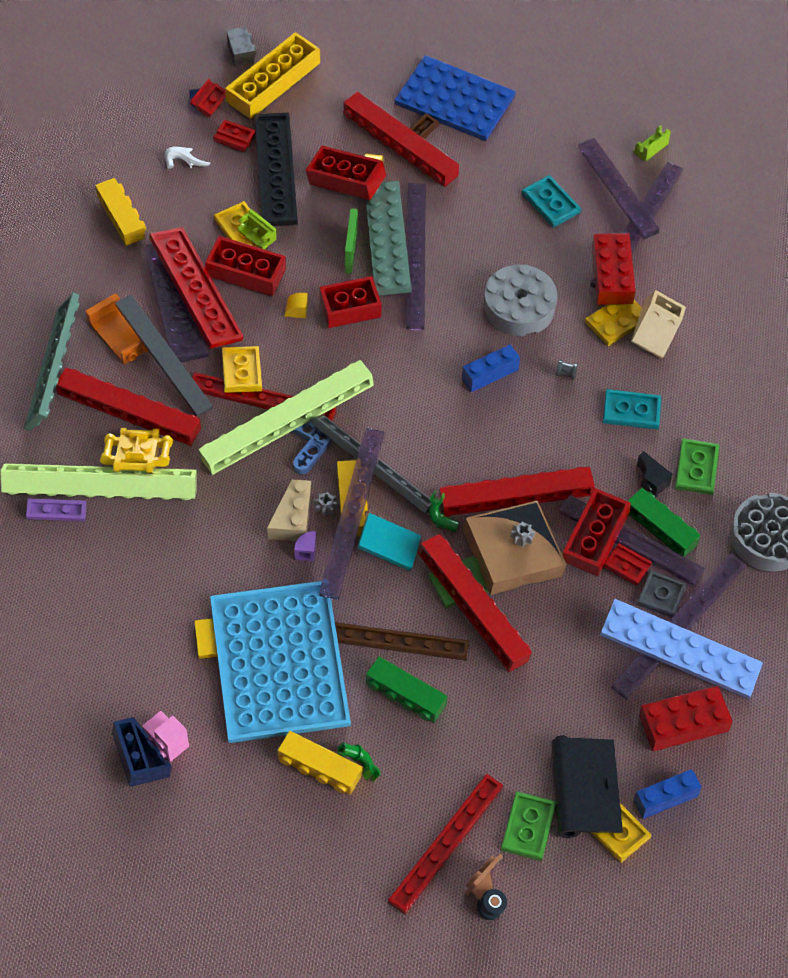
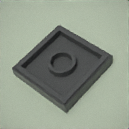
(662, 594)

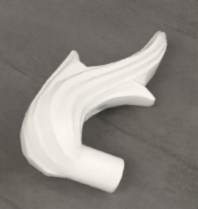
(184, 154)

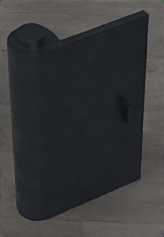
(586, 786)

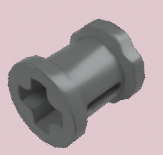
(566, 369)

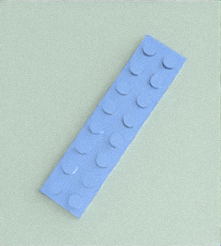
(681, 649)

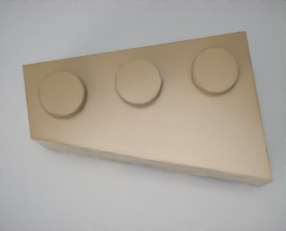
(292, 513)

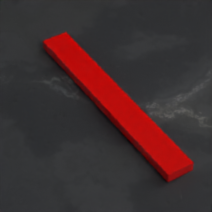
(263, 399)
(445, 844)

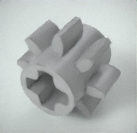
(325, 503)
(522, 534)

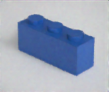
(490, 368)
(667, 794)

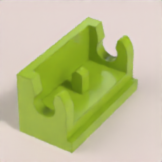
(652, 144)
(257, 229)

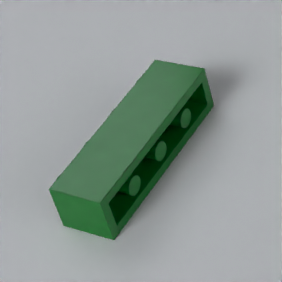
(663, 523)
(406, 689)

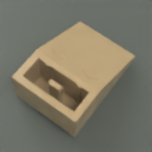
(657, 323)

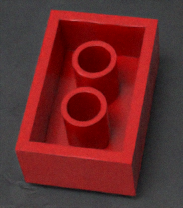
(350, 302)

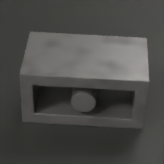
(240, 46)

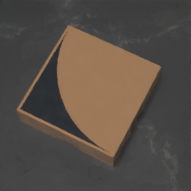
(508, 564)

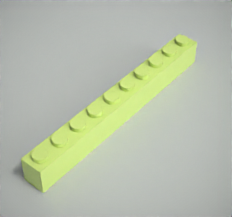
(286, 417)
(98, 481)

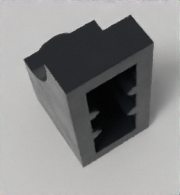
(655, 476)

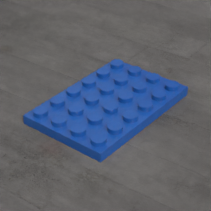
(455, 97)

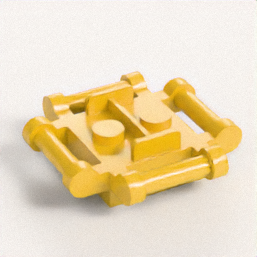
(136, 450)

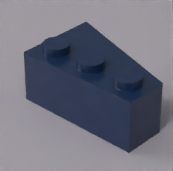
(137, 753)

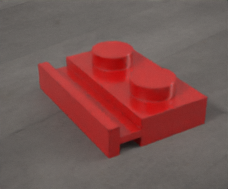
(208, 98)
(234, 135)
(627, 564)

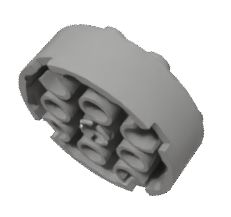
(520, 300)
(761, 532)

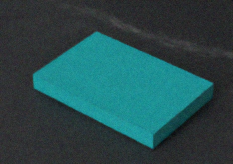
(551, 201)
(632, 409)
(389, 541)

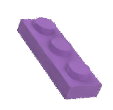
(56, 509)

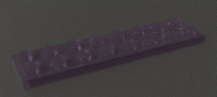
(179, 326)

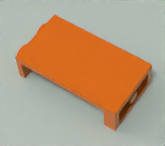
(115, 330)

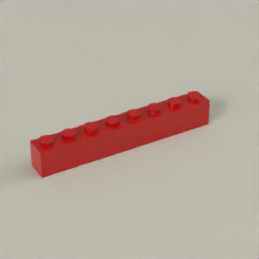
(401, 139)
(128, 406)
(516, 491)
(475, 603)

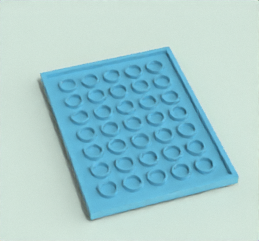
(279, 662)

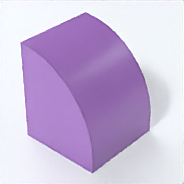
(306, 546)

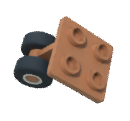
(491, 901)

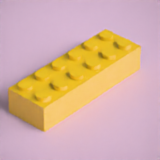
(272, 75)

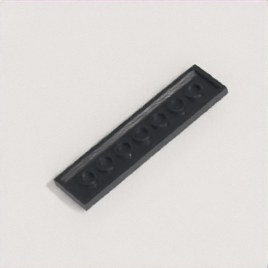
(276, 169)

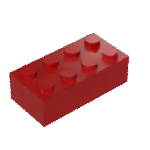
(346, 172)
(246, 265)
(613, 269)
(596, 532)
(685, 718)

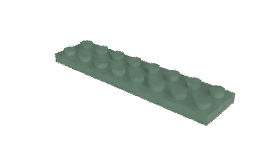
(388, 240)
(52, 362)

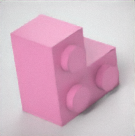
(167, 735)

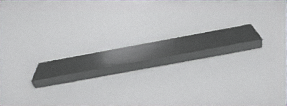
(164, 356)
(382, 469)

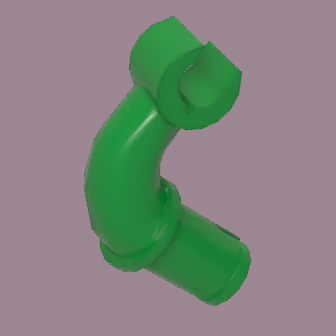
(438, 518)
(357, 753)

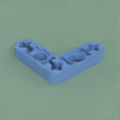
(313, 442)

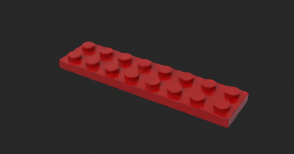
(196, 287)

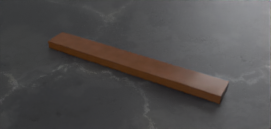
(402, 641)

